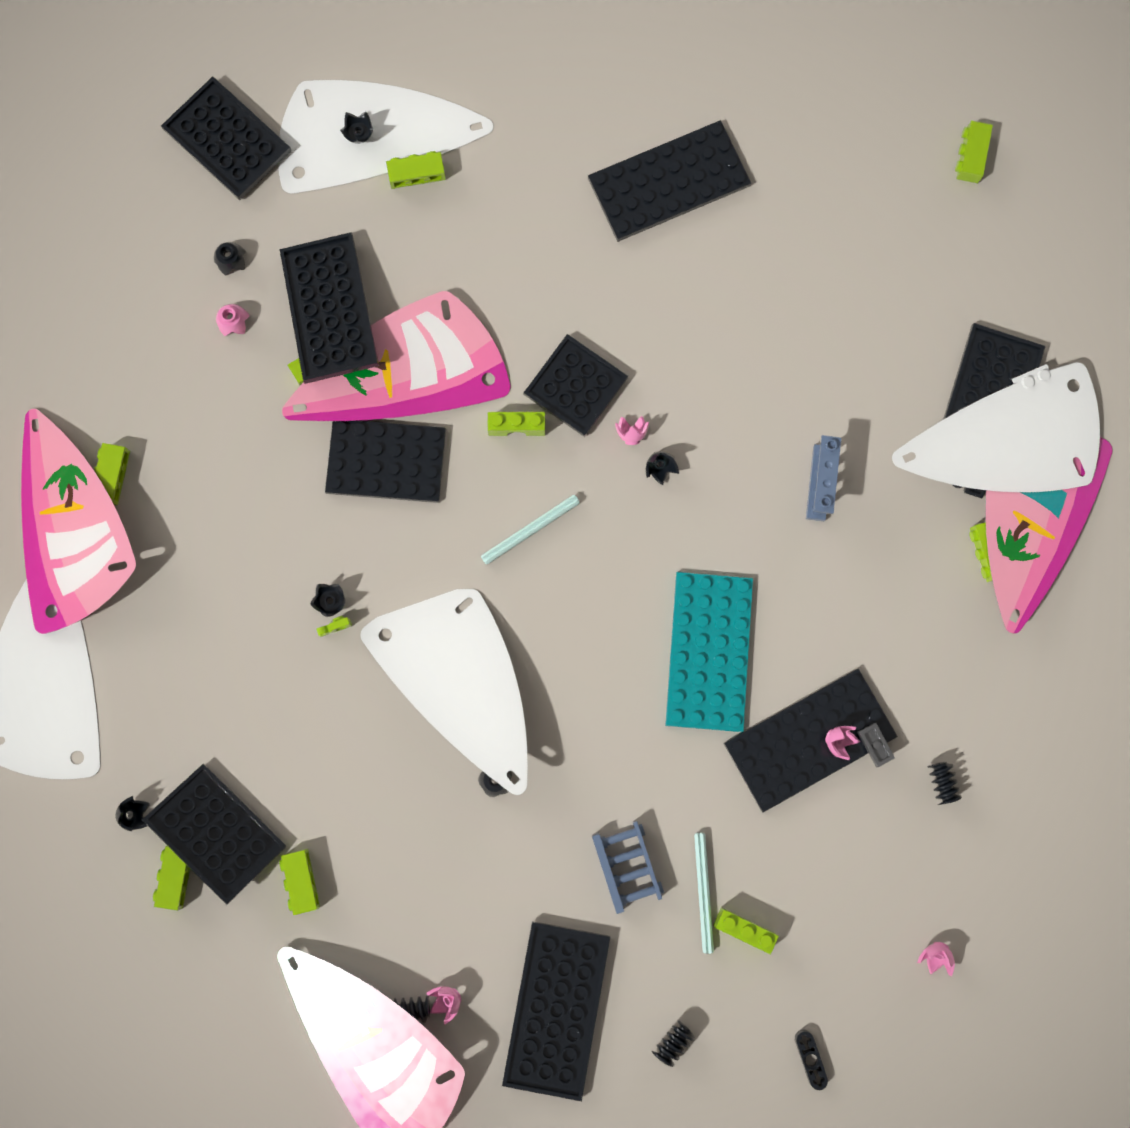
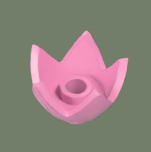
(236, 323)
(633, 434)
(839, 738)
(937, 956)
(447, 1002)

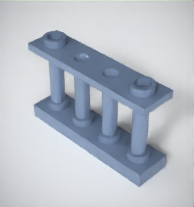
(823, 478)
(608, 862)

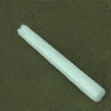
(530, 529)
(704, 893)

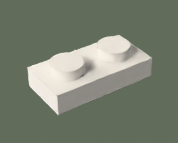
(1027, 379)

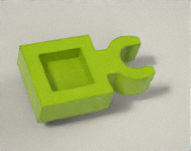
(339, 623)

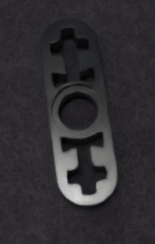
(821, 1072)

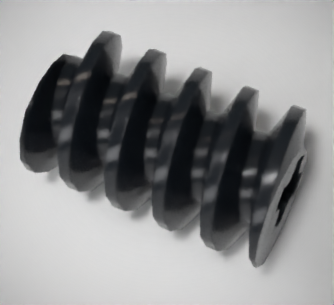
(944, 782)
(418, 1009)
(674, 1044)

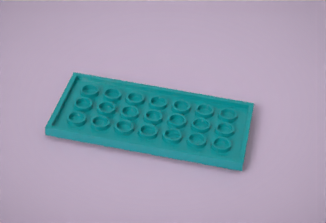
(709, 652)

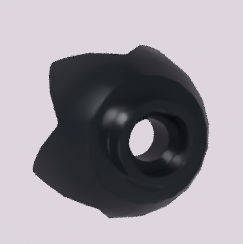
(353, 123)
(233, 261)
(659, 465)
(324, 592)
(489, 787)
(135, 811)

